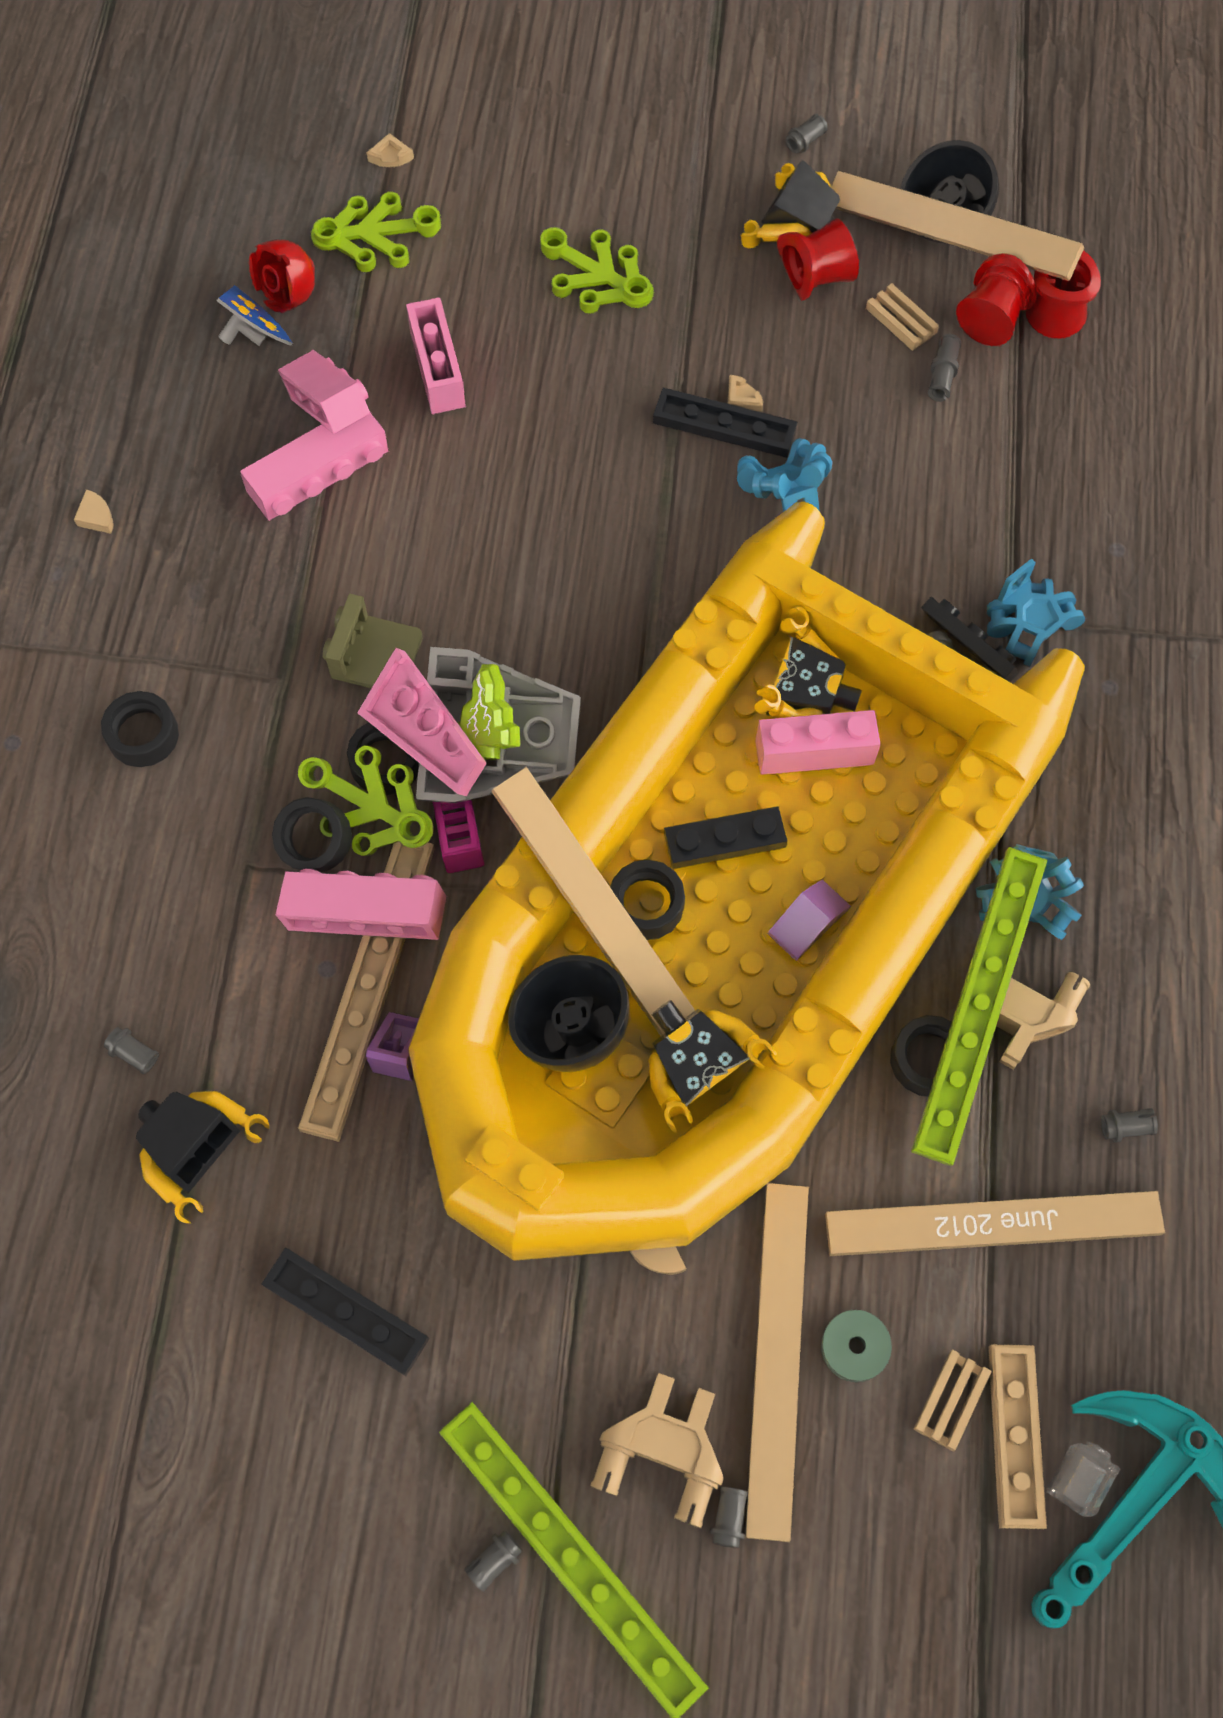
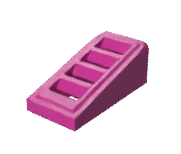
(462, 853)

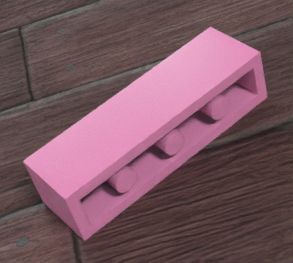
(312, 464)
(361, 904)

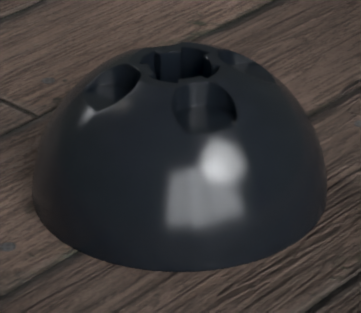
(953, 173)
(569, 1013)

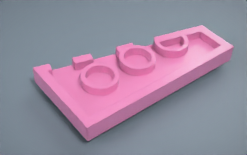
(420, 724)

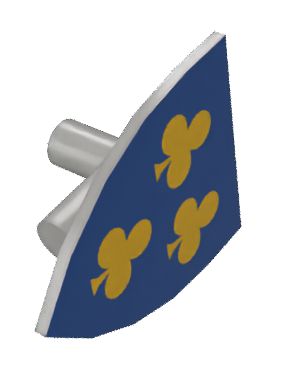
(249, 319)

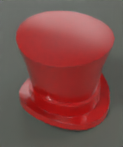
(819, 257)
(1000, 293)
(1061, 303)

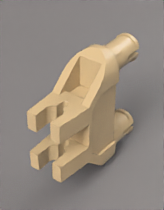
(1036, 1017)
(668, 1443)

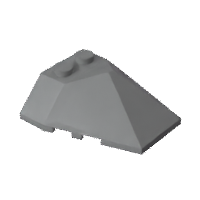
(542, 711)

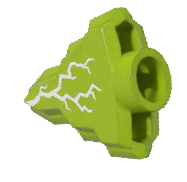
(487, 716)

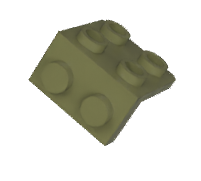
(365, 643)

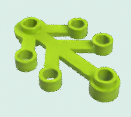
(335, 233)
(633, 290)
(372, 804)

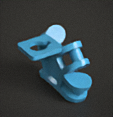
(789, 482)
(1035, 611)
(1046, 893)

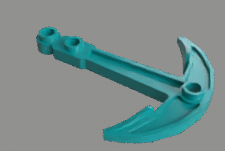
(1146, 1495)

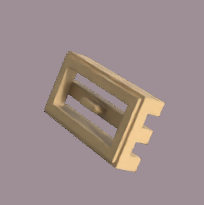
(906, 314)
(968, 1366)

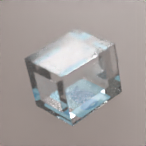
(1083, 1478)

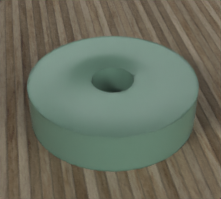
(870, 1332)

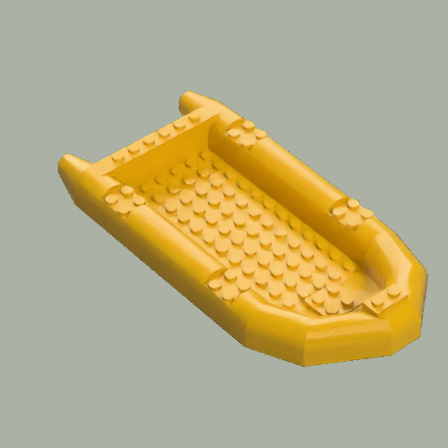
(586, 1155)

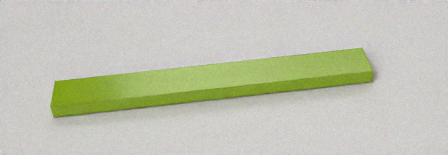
(979, 1007)
(574, 1562)

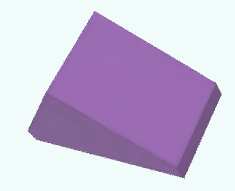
(808, 919)
(389, 1048)

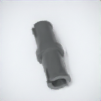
(944, 367)

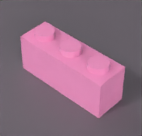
(436, 355)
(325, 391)
(817, 742)

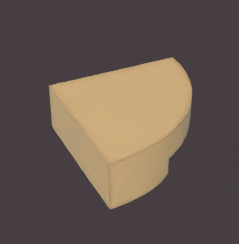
(390, 153)
(743, 394)
(94, 513)
(660, 1260)

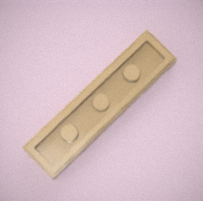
(1017, 1437)

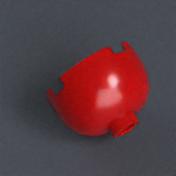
(282, 274)

